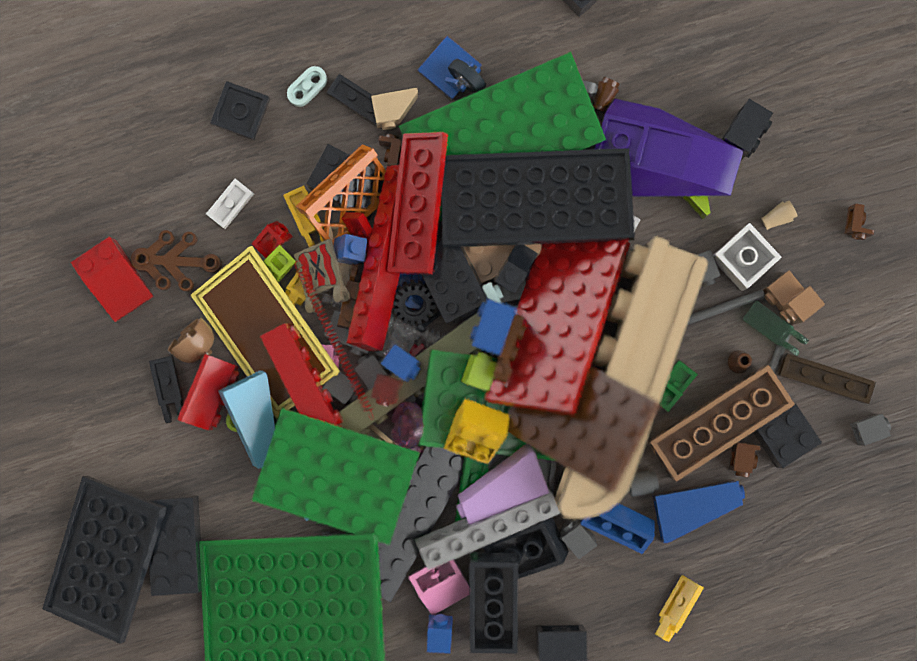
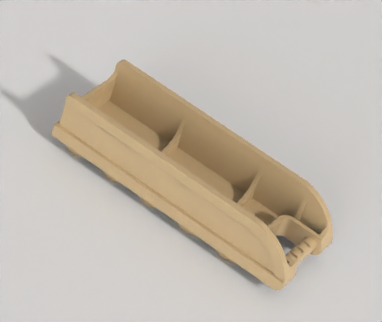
(639, 351)

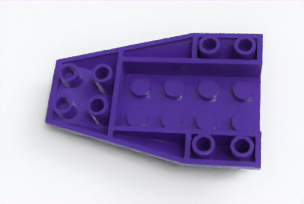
(669, 153)

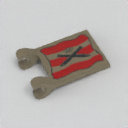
(323, 272)

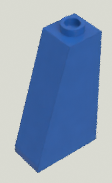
(690, 508)

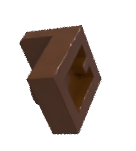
(392, 155)
(855, 220)

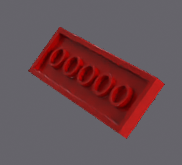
(417, 203)

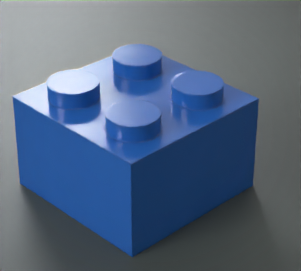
(493, 326)

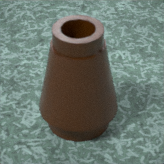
(605, 93)
(735, 364)

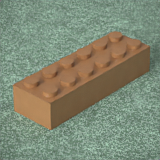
(720, 423)

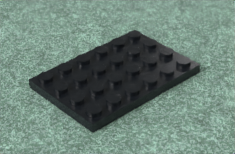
(103, 559)

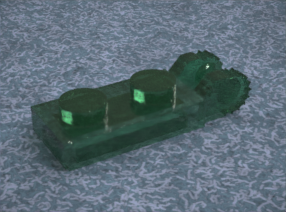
(773, 327)

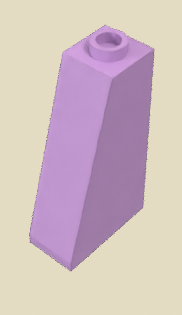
(504, 487)

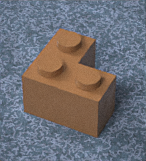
(792, 299)

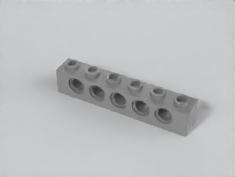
(463, 538)

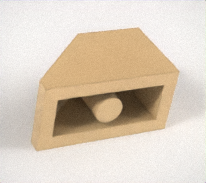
(393, 107)

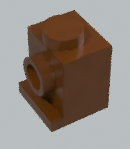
(743, 459)

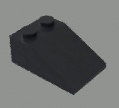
(328, 162)
(537, 547)

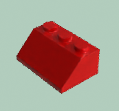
(203, 399)

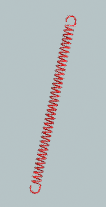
(335, 343)

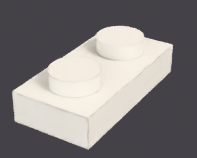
(230, 203)

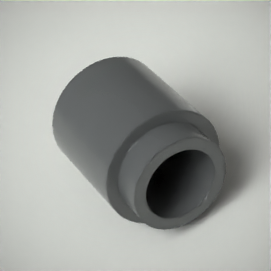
(643, 483)

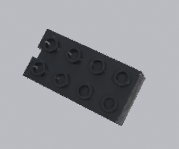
(454, 282)

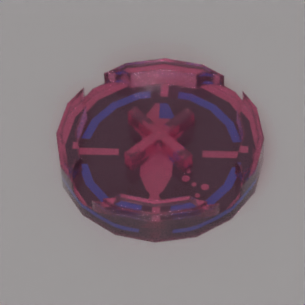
(408, 425)

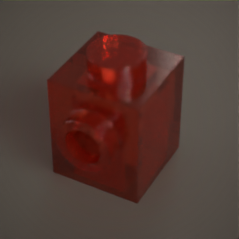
(386, 389)

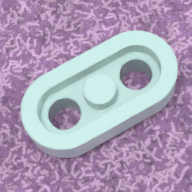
(306, 86)

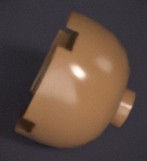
(193, 342)

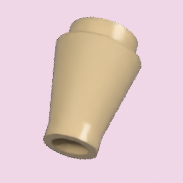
(780, 215)

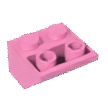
(440, 585)

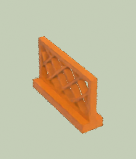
(339, 180)

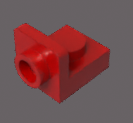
(271, 237)

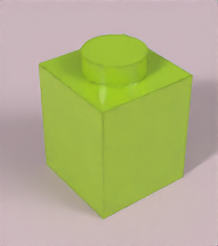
(479, 371)

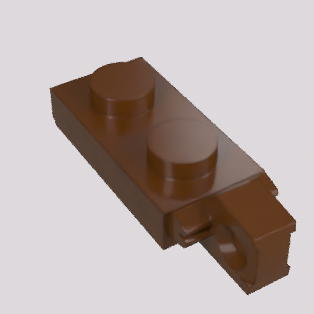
(509, 351)

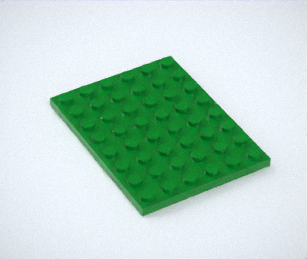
(292, 599)

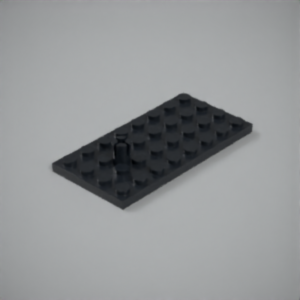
(537, 198)

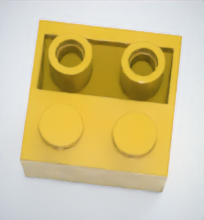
(477, 431)

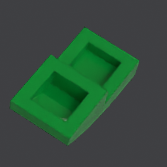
(676, 384)

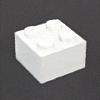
(746, 257)

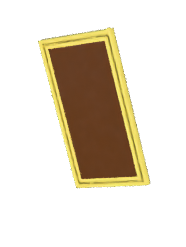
(247, 303)

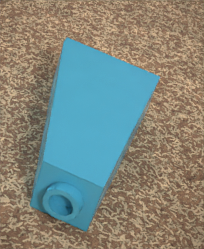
(252, 414)

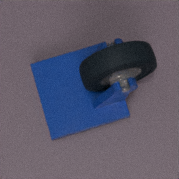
(452, 69)

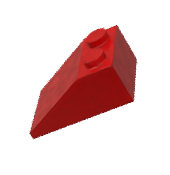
(112, 278)

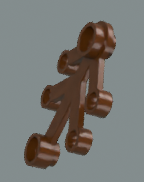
(171, 260)

